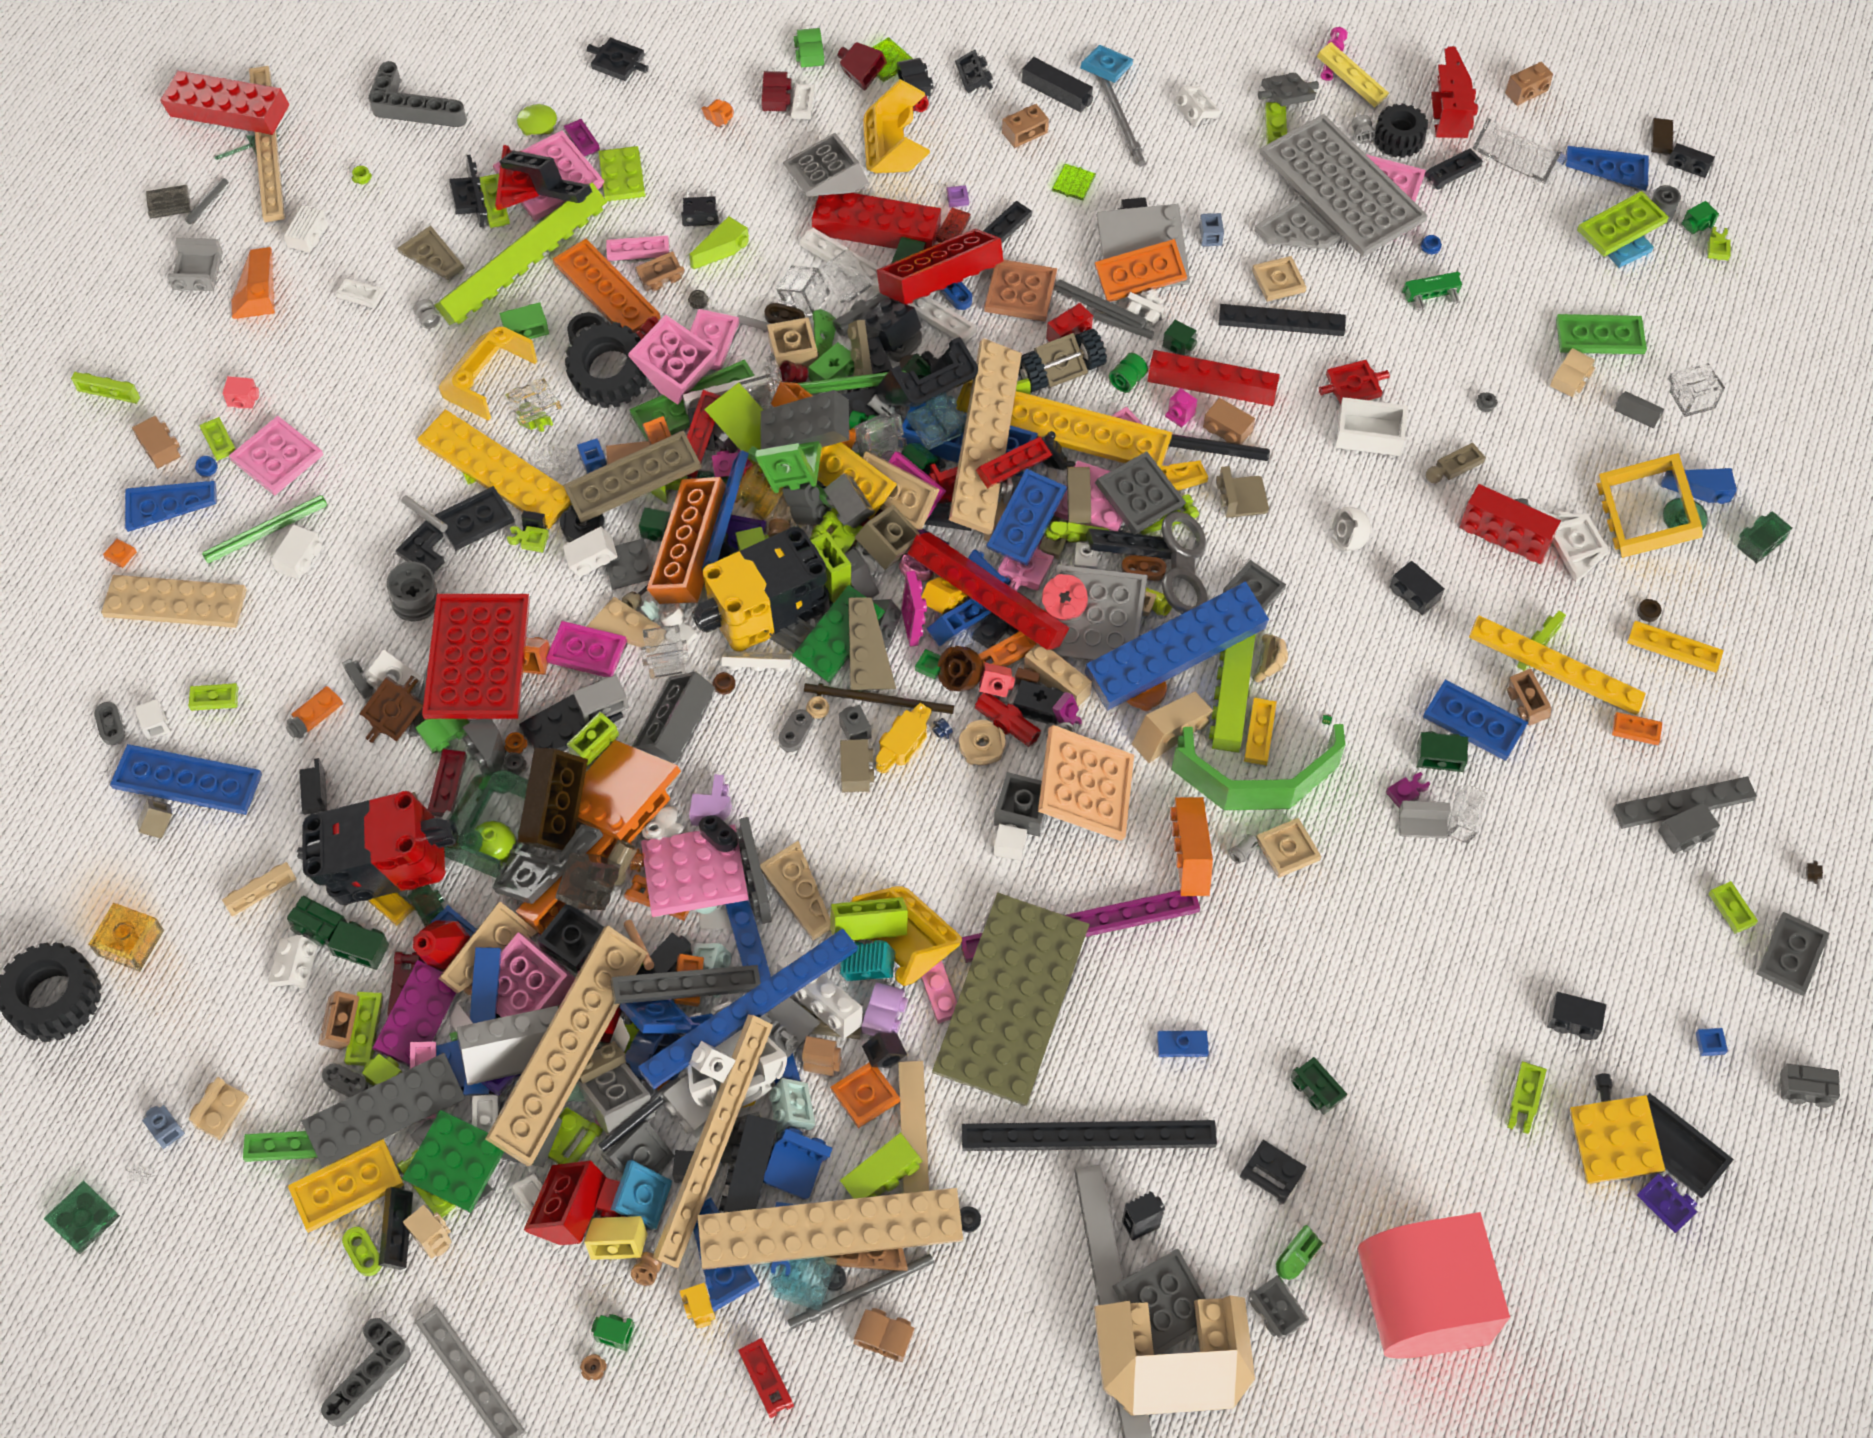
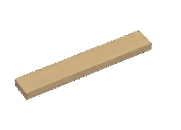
(914, 1121)

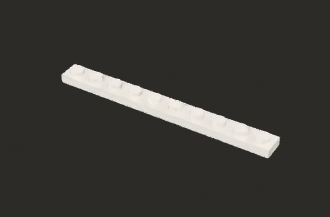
(925, 307)

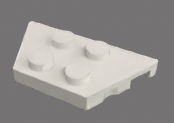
(1578, 543)

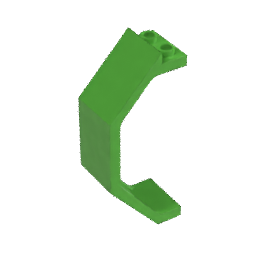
(1254, 794)

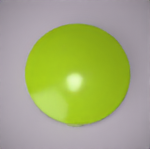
(537, 119)

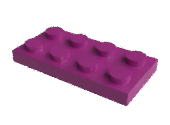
(415, 1013)

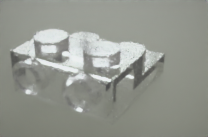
(532, 401)

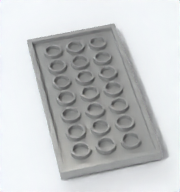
(1343, 185)

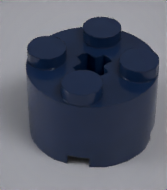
(645, 1047)

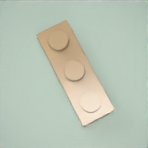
(259, 889)

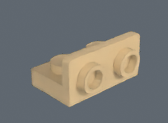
(217, 1108)

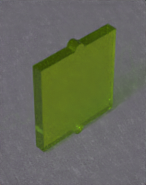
(1073, 182)

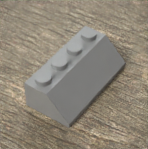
(502, 1044)

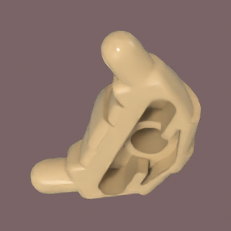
(1273, 658)

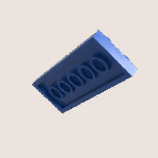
(186, 779)

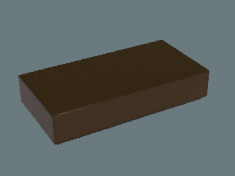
(1662, 136)

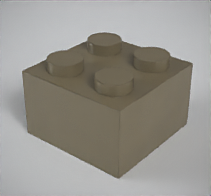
(887, 536)

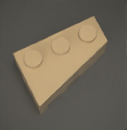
(1163, 726)

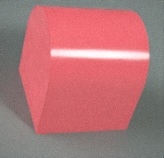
(1433, 1286)

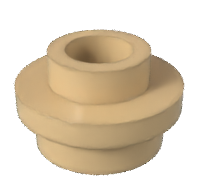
(817, 702)

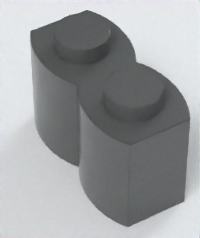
(805, 504)

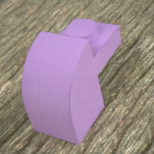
(715, 804)

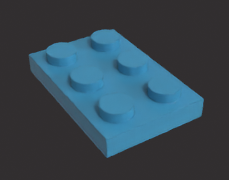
(1631, 251)

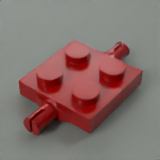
(1354, 381)

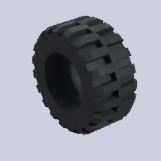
(591, 345)
(66, 1013)

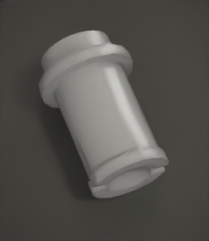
(1241, 851)

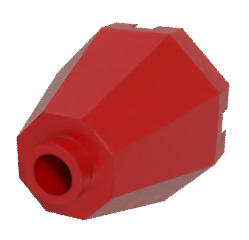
(440, 943)

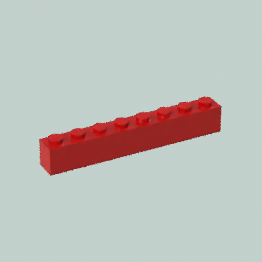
(988, 591)

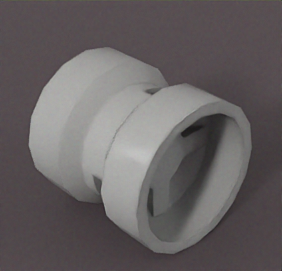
(1363, 129)
(427, 314)

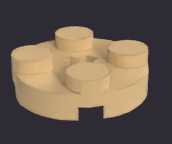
(979, 754)

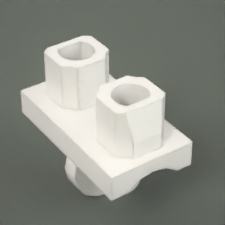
(1148, 303)

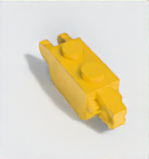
(903, 739)

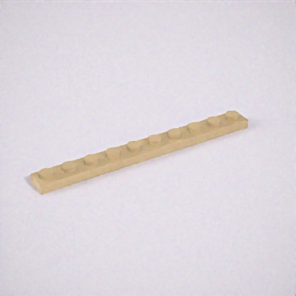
(268, 160)
(712, 1143)

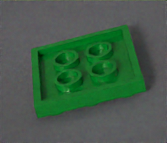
(454, 1162)

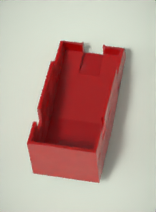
(1455, 99)

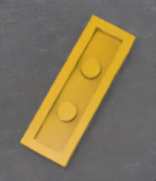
(1260, 731)

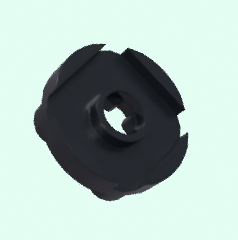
(572, 531)

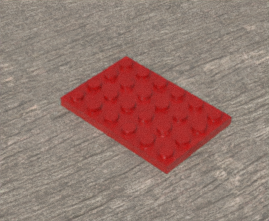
(476, 656)

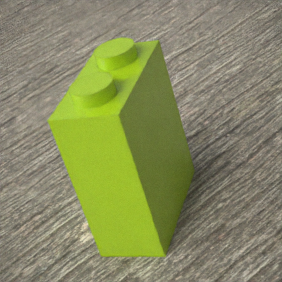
(836, 563)

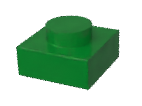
(928, 664)

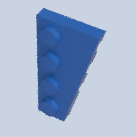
(162, 502)

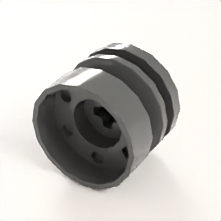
(412, 591)

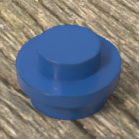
(1431, 244)
(206, 466)

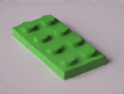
(1601, 334)

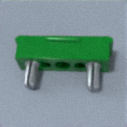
(1433, 287)

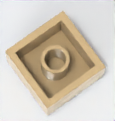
(792, 342)

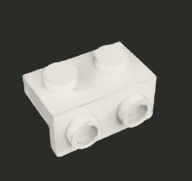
(293, 962)

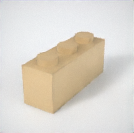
(1058, 673)

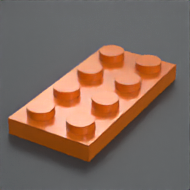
(1140, 270)

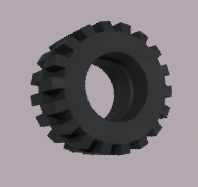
(1401, 130)

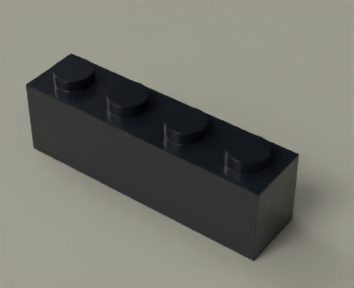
(750, 1164)

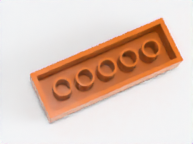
(679, 563)

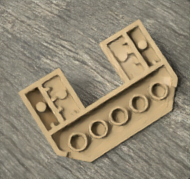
(1181, 1381)

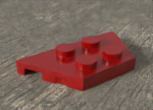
(513, 186)

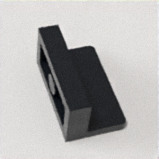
(313, 788)

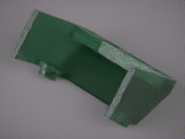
(470, 810)

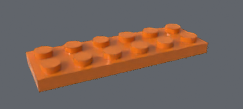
(604, 286)

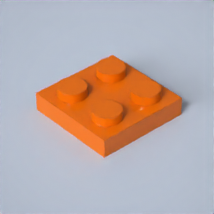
(865, 1094)

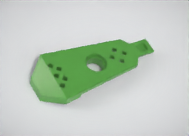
(823, 325)

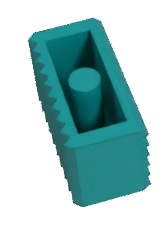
(869, 962)

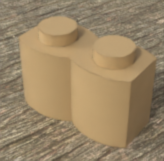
(1573, 372)

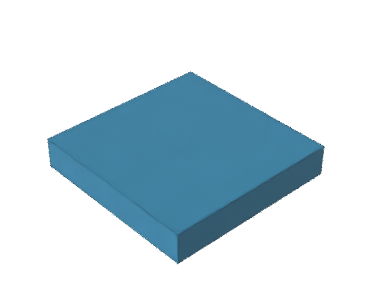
(1106, 63)
(641, 1194)

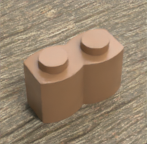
(821, 1056)
(884, 1334)

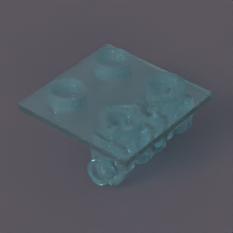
(806, 1282)

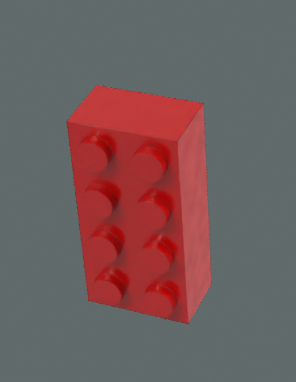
(1509, 524)

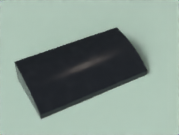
(1687, 1151)

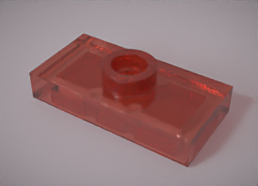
(953, 225)

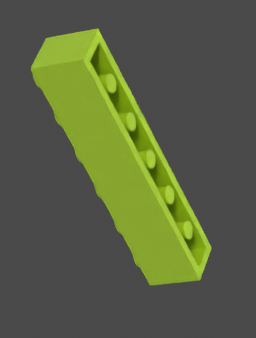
(1232, 696)

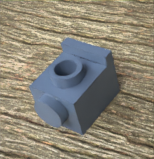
(1211, 229)
(168, 1130)

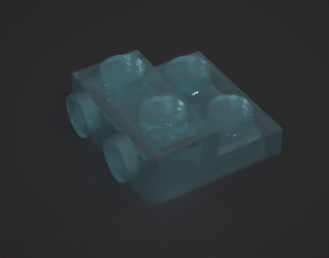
(937, 421)

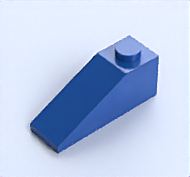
(1706, 484)
(957, 621)

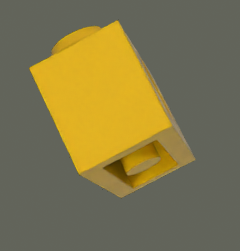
(942, 595)

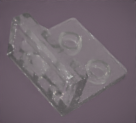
(764, 387)

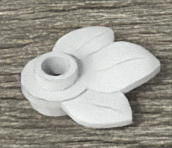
(663, 824)

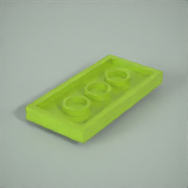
(1622, 223)

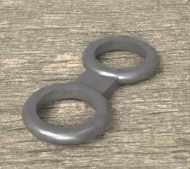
(1183, 561)

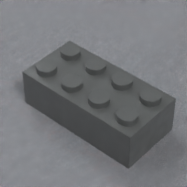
(806, 421)

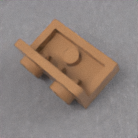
(660, 271)

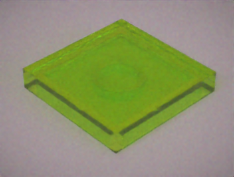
(893, 54)

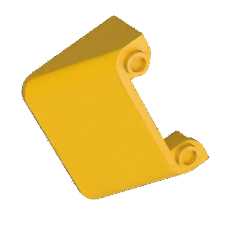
(927, 937)

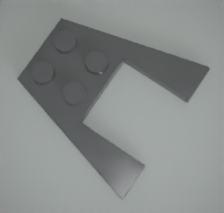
(529, 875)

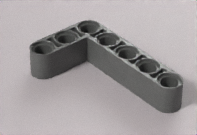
(390, 104)

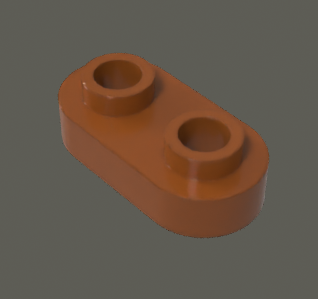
(1145, 566)

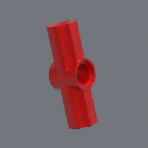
(1008, 719)

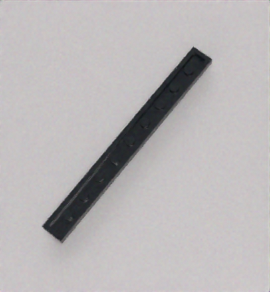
(1089, 1135)

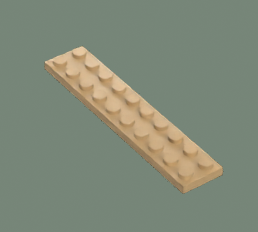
(985, 434)
(564, 1049)
(829, 1228)

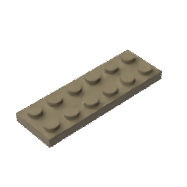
(632, 476)

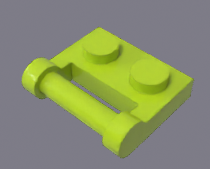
(568, 1132)

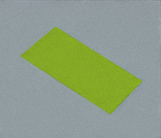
(738, 417)

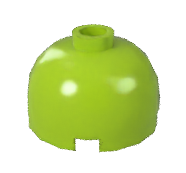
(497, 840)

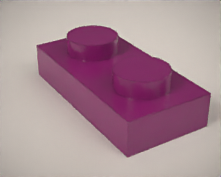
(581, 137)

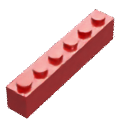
(1213, 378)

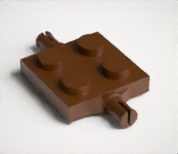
(392, 709)

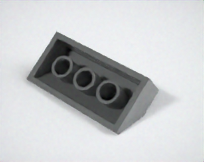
(674, 716)

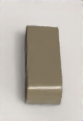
(1079, 495)

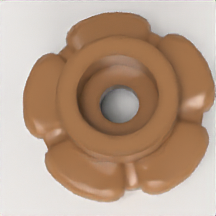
(588, 1362)

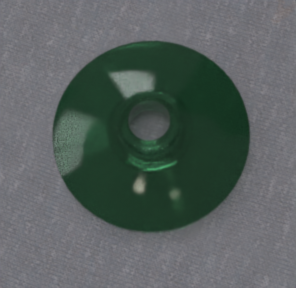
(1675, 514)

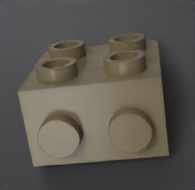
(1241, 495)

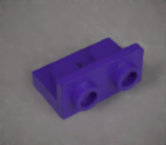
(1668, 1202)

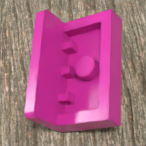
(723, 462)

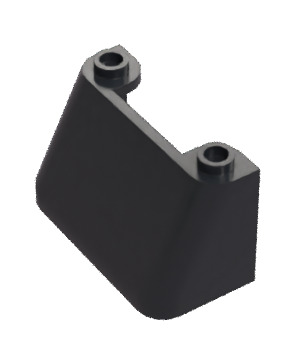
(947, 373)

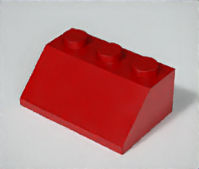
(566, 1203)

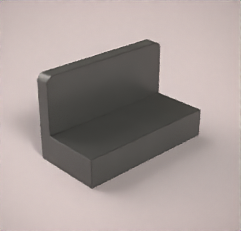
(1639, 409)

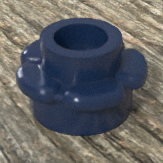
(942, 729)

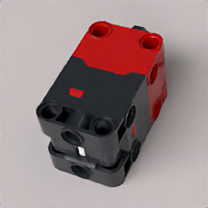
(375, 847)

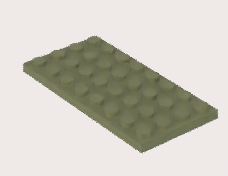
(1011, 999)

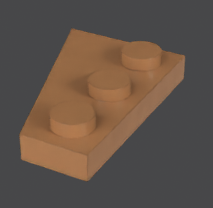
(884, 1259)

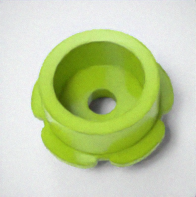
(361, 175)

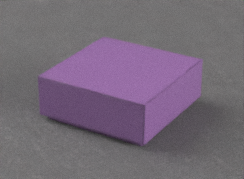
(957, 196)

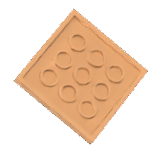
(1086, 783)

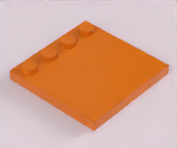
(622, 788)

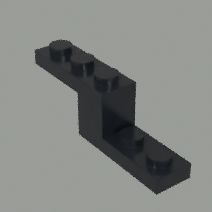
(546, 176)

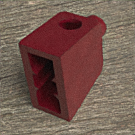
(861, 63)

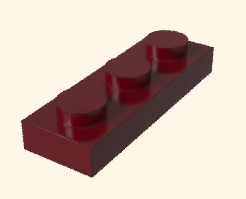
(447, 782)

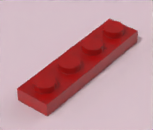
(701, 427)
(1013, 462)

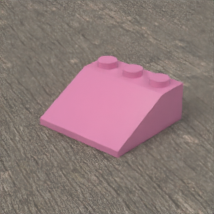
(673, 358)
(529, 978)

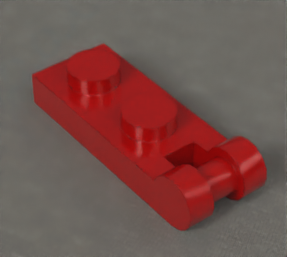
(765, 1377)

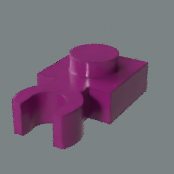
(1066, 709)
(1406, 790)

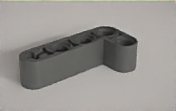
(362, 1377)

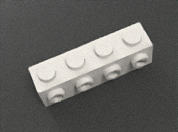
(828, 1001)

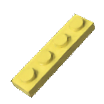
(1352, 74)

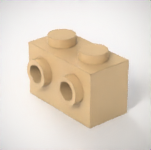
(429, 1231)

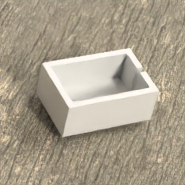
(1371, 426)

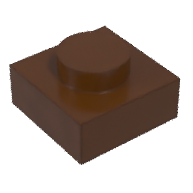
(1027, 674)

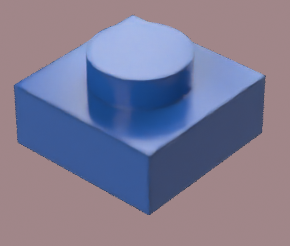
(1711, 1042)

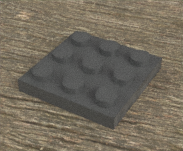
(1140, 492)
(1170, 1298)

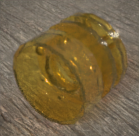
(757, 490)

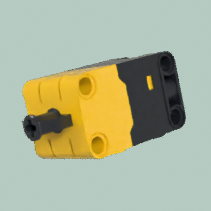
(764, 589)

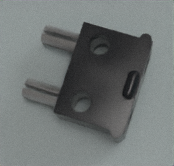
(699, 210)

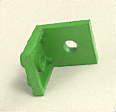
(790, 464)

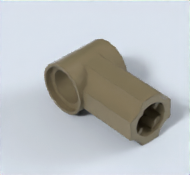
(622, 854)

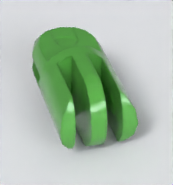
(1298, 1253)

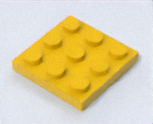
(1617, 1139)

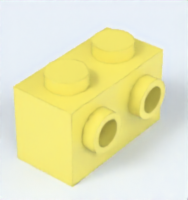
(616, 1238)

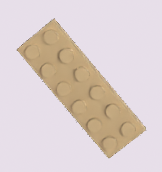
(174, 601)

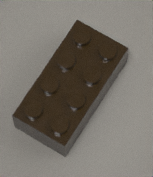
(552, 799)

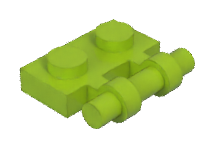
(843, 535)

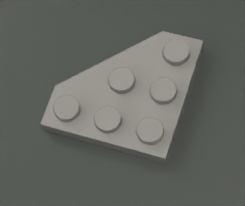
(1298, 226)

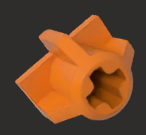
(718, 112)

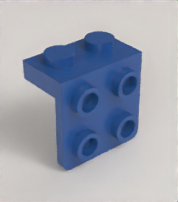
(795, 1162)

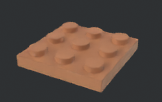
(1021, 290)

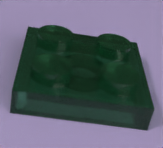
(81, 1217)

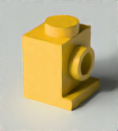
(698, 1305)

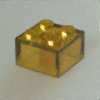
(126, 937)

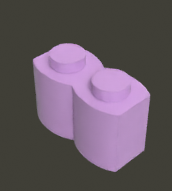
(884, 1010)

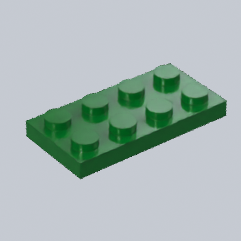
(828, 643)

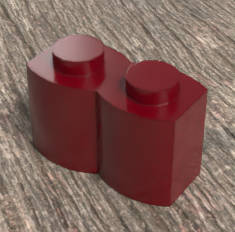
(775, 91)

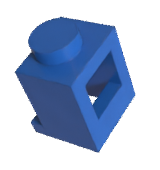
(594, 459)

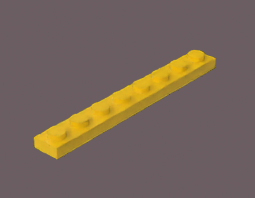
(1557, 665)

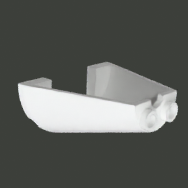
(770, 1066)

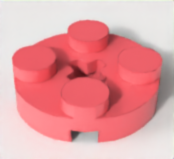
(1077, 593)

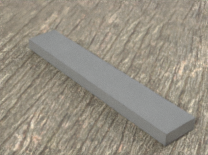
(469, 1375)

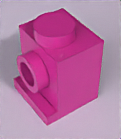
(1181, 407)

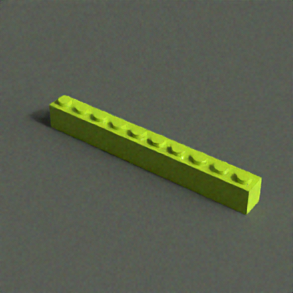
(518, 256)

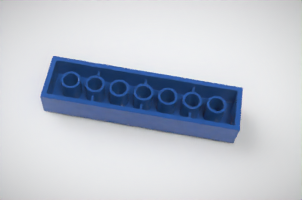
(1176, 646)

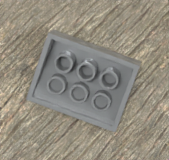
(827, 168)

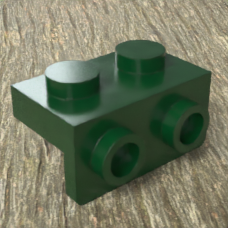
(1318, 1086)

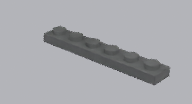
(1670, 804)
(684, 984)

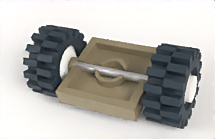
(1063, 359)

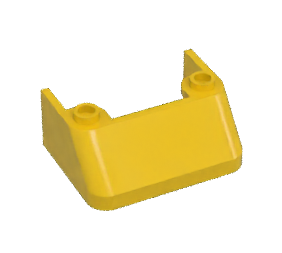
(884, 134)
(460, 379)

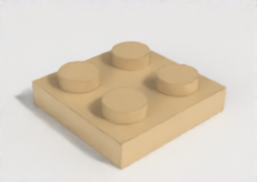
(1279, 278)
(1288, 847)

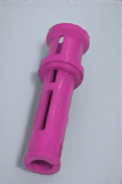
(1327, 73)

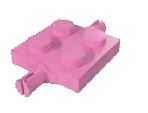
(1028, 576)

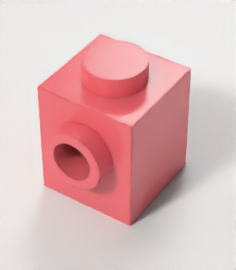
(240, 392)
(996, 680)

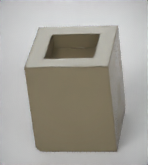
(154, 818)

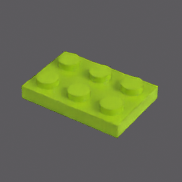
(622, 173)

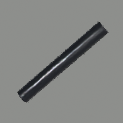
(631, 1123)

